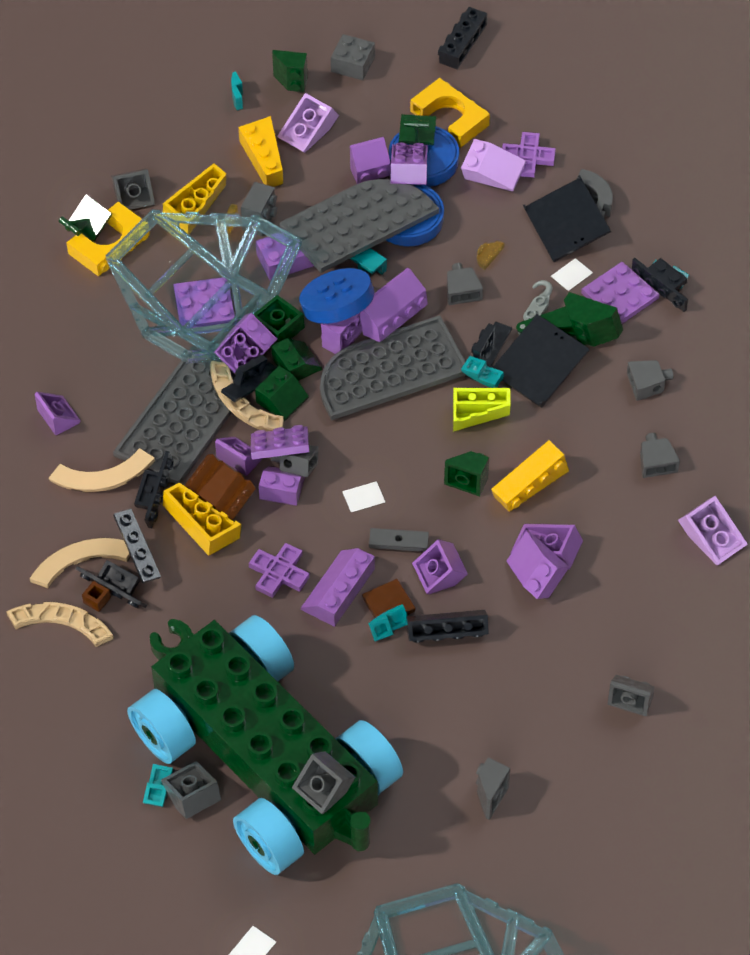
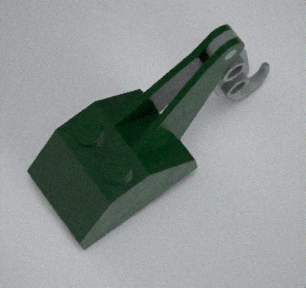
(583, 317)

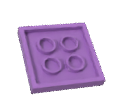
(623, 290)
(194, 294)
(279, 442)

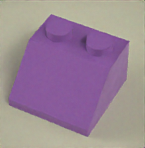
(369, 160)
(280, 486)
(439, 567)

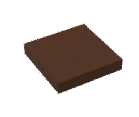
(387, 597)

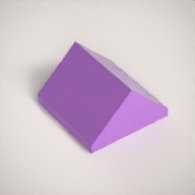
(56, 412)
(236, 454)

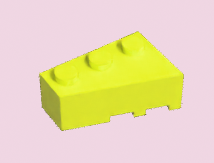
(479, 406)

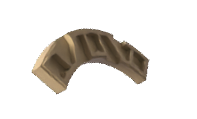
(242, 409)
(104, 479)
(77, 553)
(62, 614)

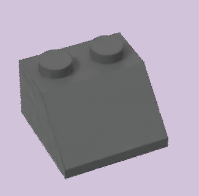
(133, 189)
(630, 695)
(323, 781)
(492, 785)
(192, 789)

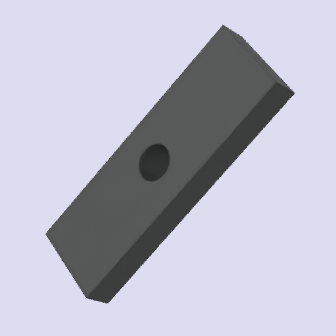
(398, 539)

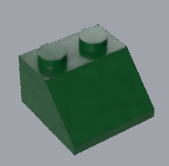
(290, 69)
(281, 318)
(295, 358)
(281, 393)
(467, 472)

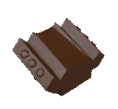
(220, 486)

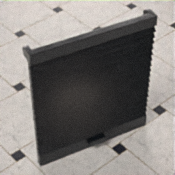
(567, 219)
(540, 360)

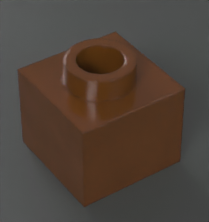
(96, 596)

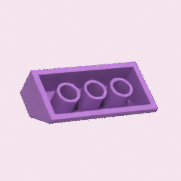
(393, 305)
(340, 585)

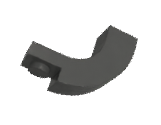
(599, 190)

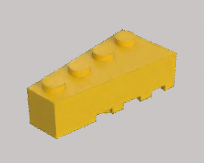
(261, 147)
(197, 195)
(531, 476)
(200, 520)

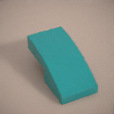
(237, 91)
(479, 371)
(387, 622)
(155, 792)

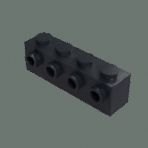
(462, 38)
(447, 625)

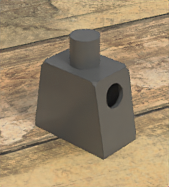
(463, 285)
(647, 378)
(657, 457)
(299, 464)

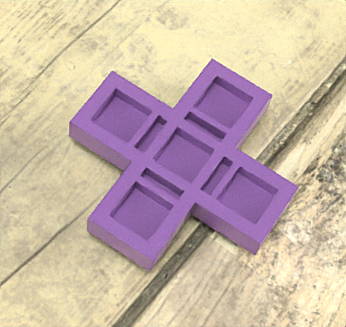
(531, 153)
(279, 570)

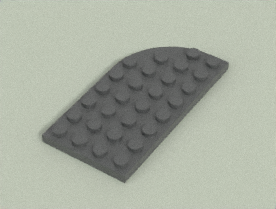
(357, 220)
(390, 369)
(178, 420)

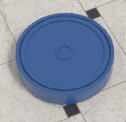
(441, 157)
(425, 230)
(337, 295)

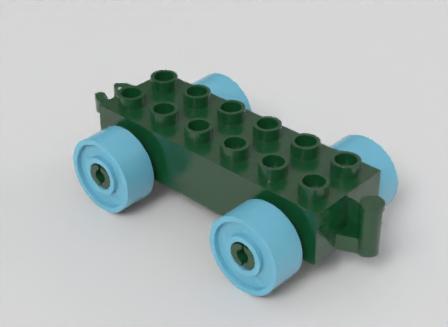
(232, 699)

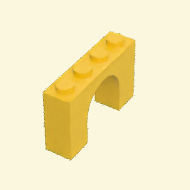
(443, 95)
(93, 254)

